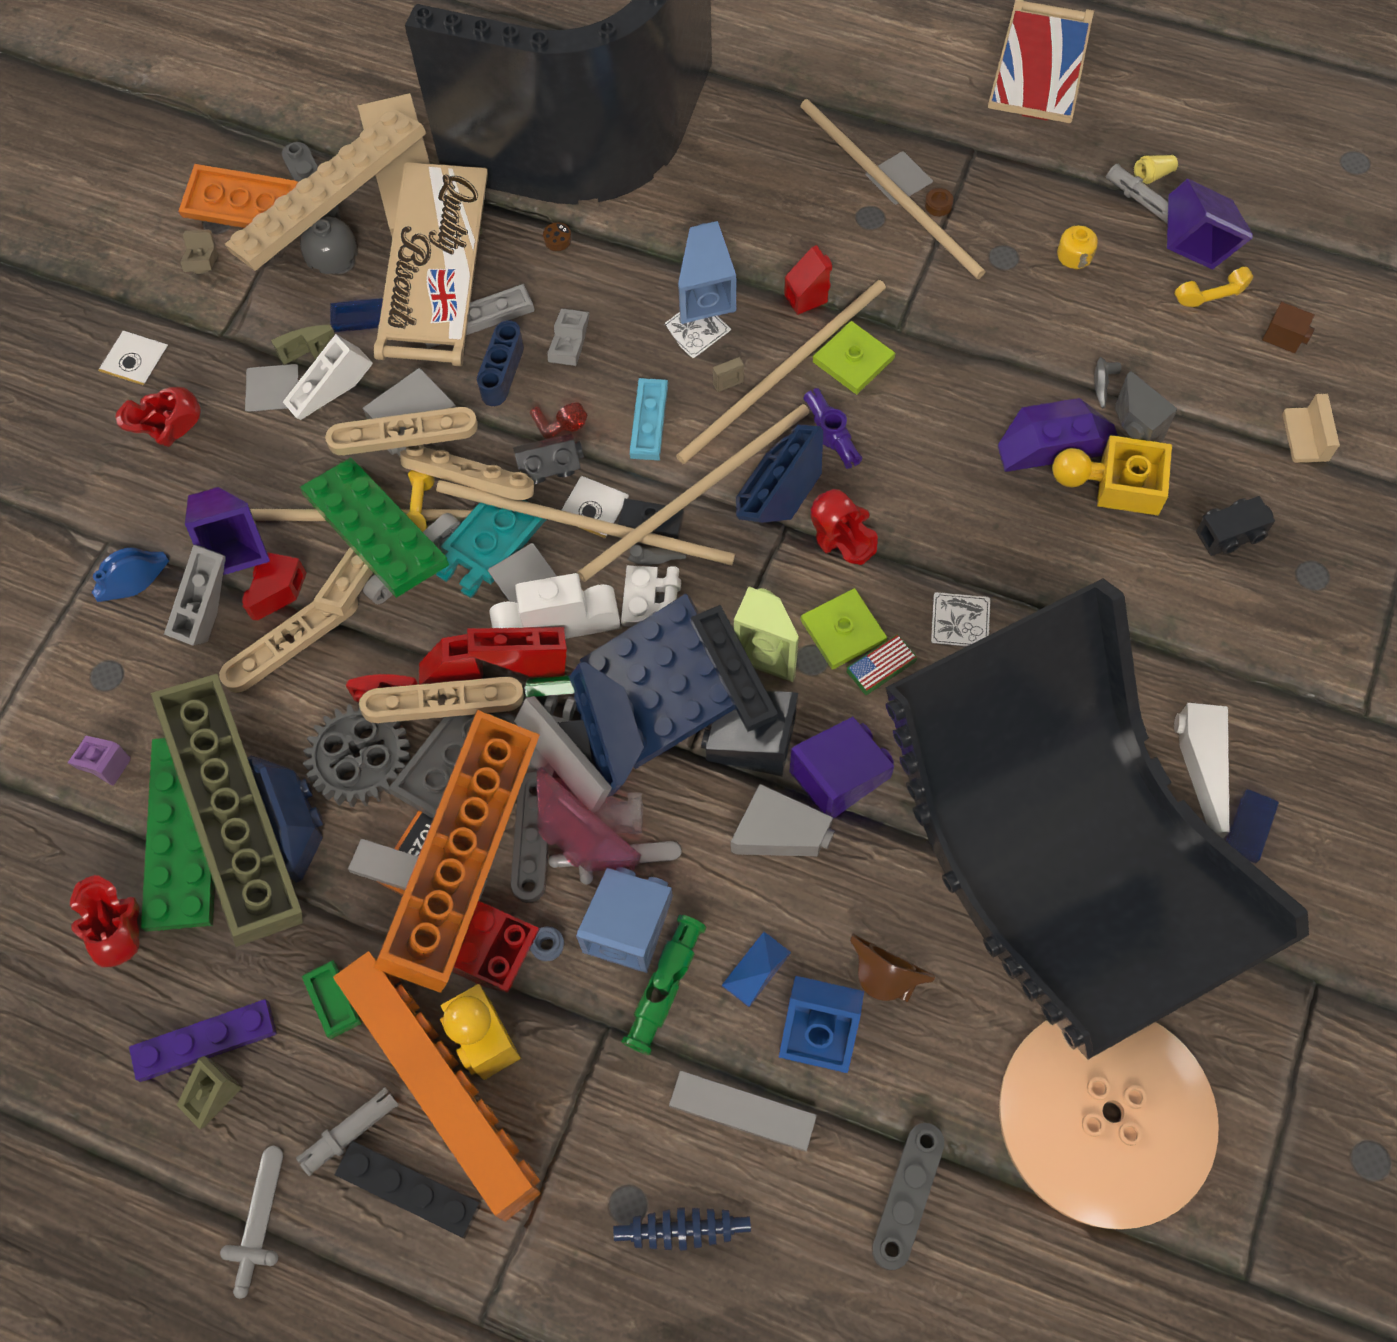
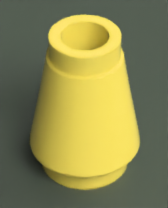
(1155, 167)

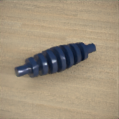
(652, 1230)

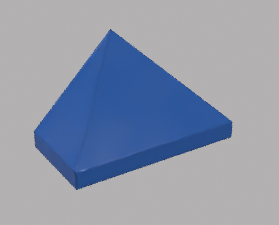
(756, 969)

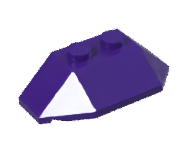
(1050, 428)

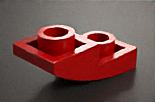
(362, 684)

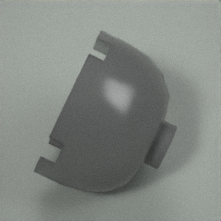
(328, 245)

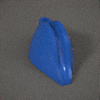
(127, 573)

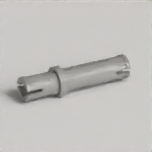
(1136, 189)
(348, 1130)

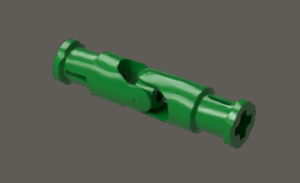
(671, 968)

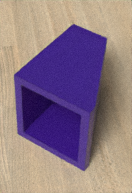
(1204, 225)
(226, 527)
(840, 766)

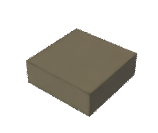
(728, 374)

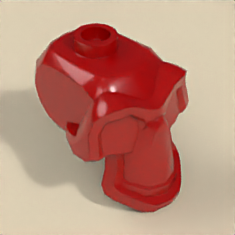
(161, 415)
(841, 526)
(106, 922)

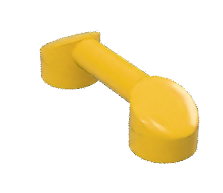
(1191, 296)
(420, 483)

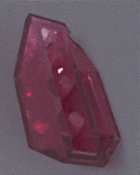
(578, 830)

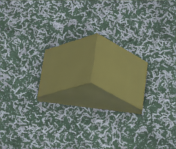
(207, 1092)

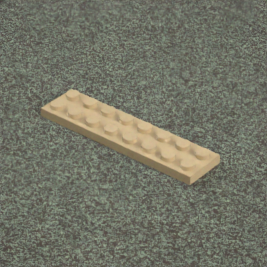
(324, 189)

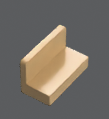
(1311, 431)

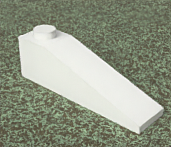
(1205, 752)

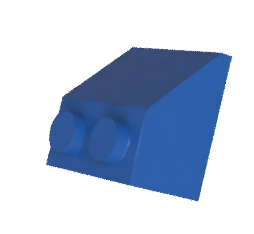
(821, 1024)

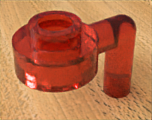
(569, 418)

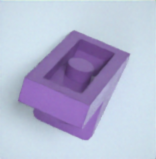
(100, 758)

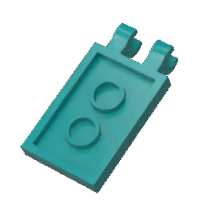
(485, 540)

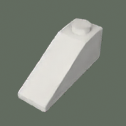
(330, 375)

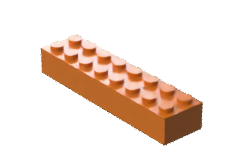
(457, 853)
(438, 1088)

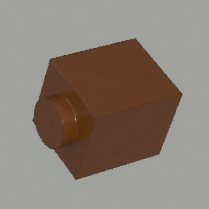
(1289, 328)

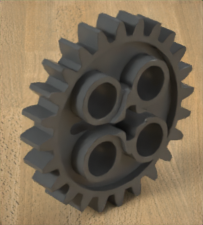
(368, 779)

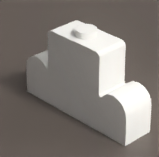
(559, 604)

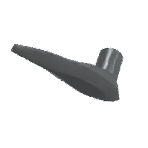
(1101, 378)
(652, 555)

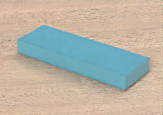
(649, 419)

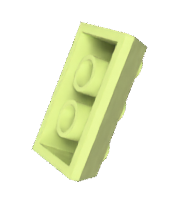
(767, 633)

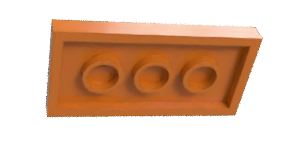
(230, 195)

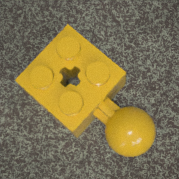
(1130, 475)
(480, 1032)

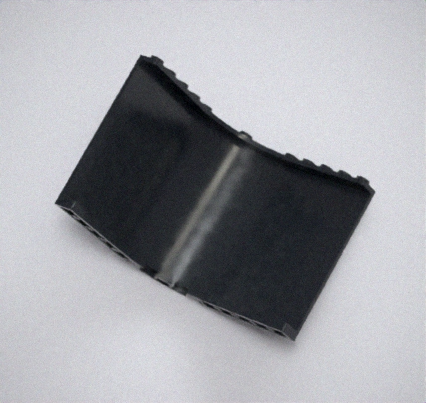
(563, 108)
(1066, 828)

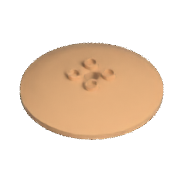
(1103, 1169)

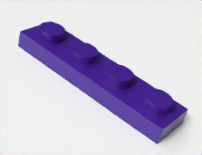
(201, 1039)

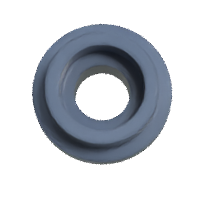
(557, 948)

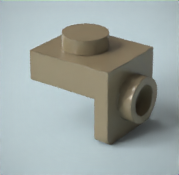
(199, 252)

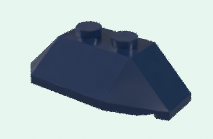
(783, 477)
(608, 722)
(289, 814)

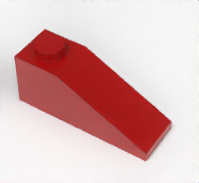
(522, 650)

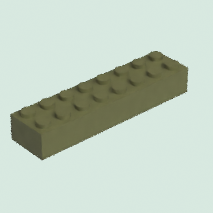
(227, 810)

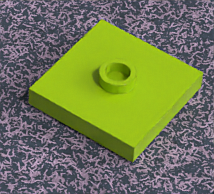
(853, 357)
(843, 628)

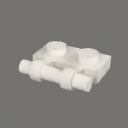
(641, 590)

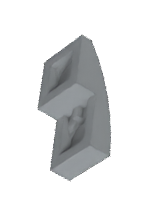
(569, 337)

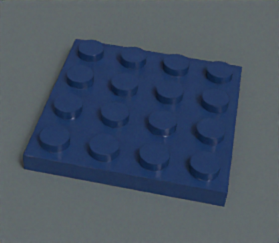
(665, 677)

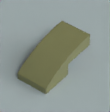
(301, 341)

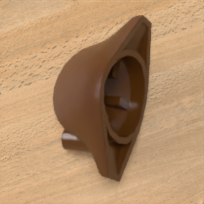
(885, 974)

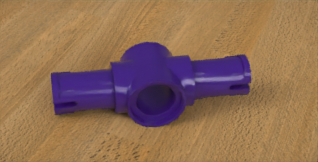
(836, 439)

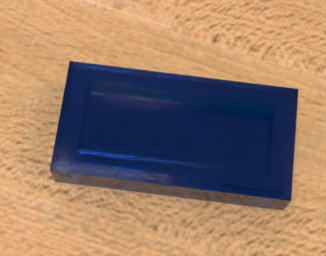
(355, 315)
(1252, 824)

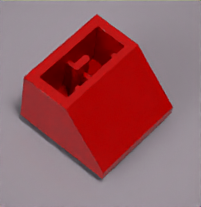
(494, 948)

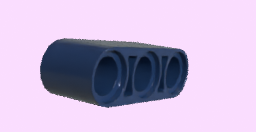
(504, 348)

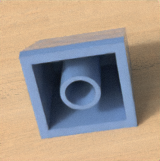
(706, 275)
(625, 919)

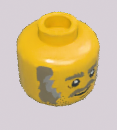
(1077, 247)

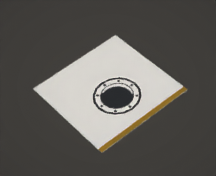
(133, 357)
(595, 501)

